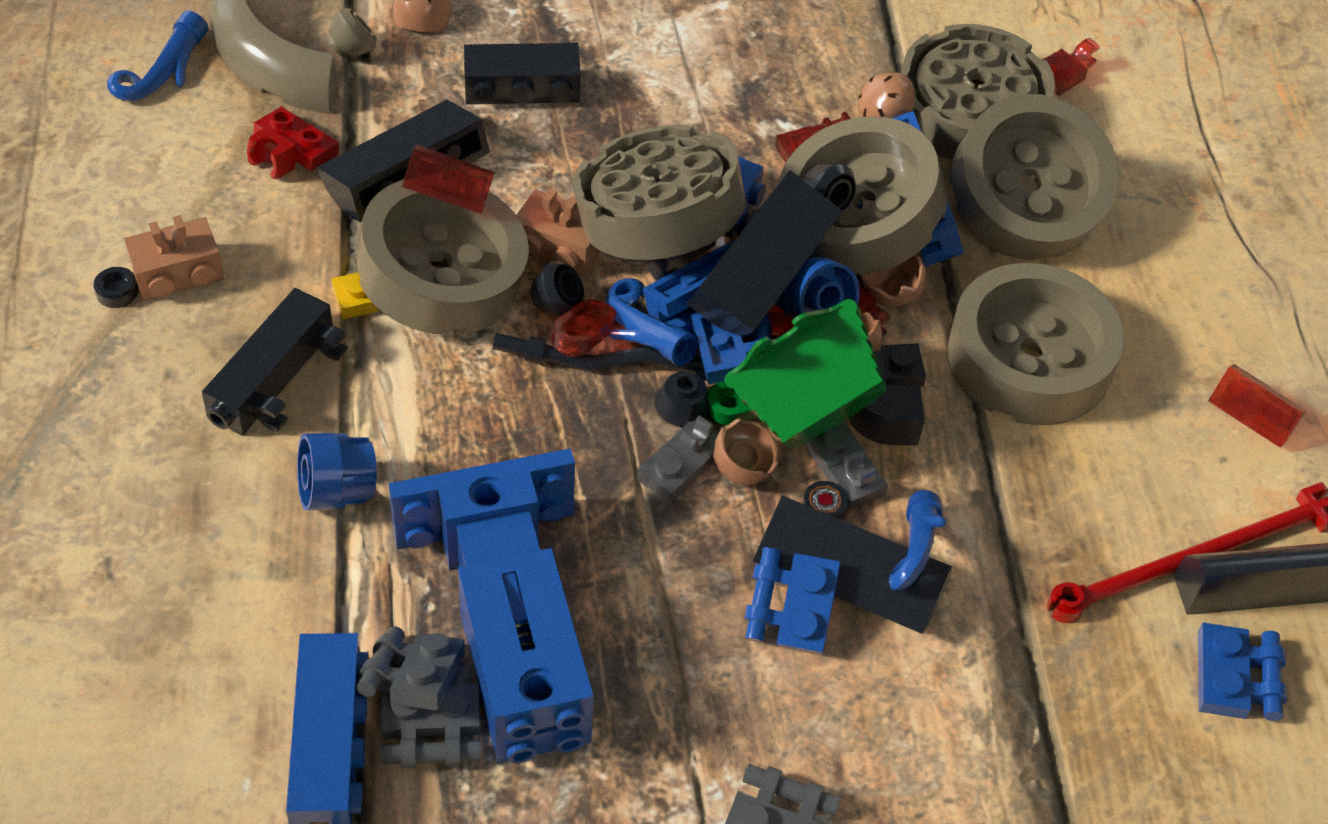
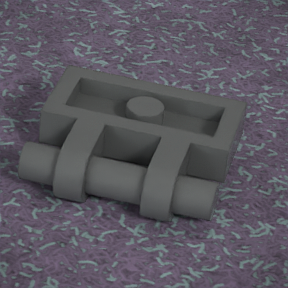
(424, 671)
(455, 718)
(771, 782)

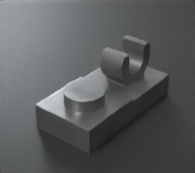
(679, 460)
(847, 465)

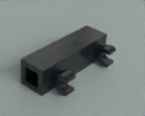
(268, 361)

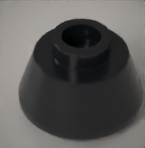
(833, 182)
(557, 288)
(682, 399)

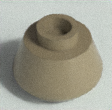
(351, 34)

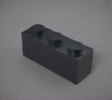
(522, 73)

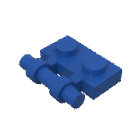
(724, 350)
(807, 601)
(1225, 672)

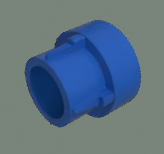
(818, 286)
(335, 470)

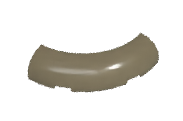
(269, 62)

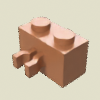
(556, 231)
(174, 258)

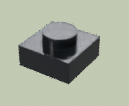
(903, 364)

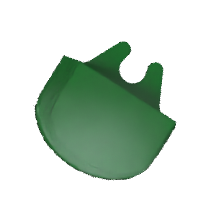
(810, 374)

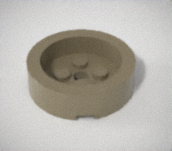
(942, 73)
(1070, 165)
(892, 168)
(650, 220)
(410, 230)
(1047, 313)

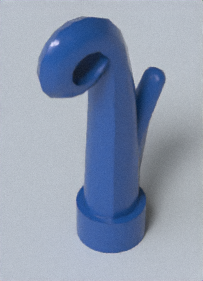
(187, 33)
(672, 342)
(924, 516)

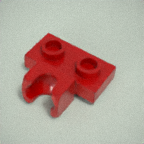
(287, 140)

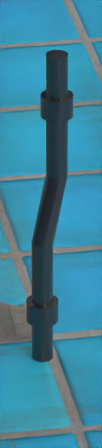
(537, 350)

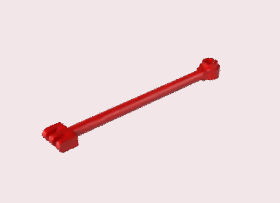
(1309, 510)

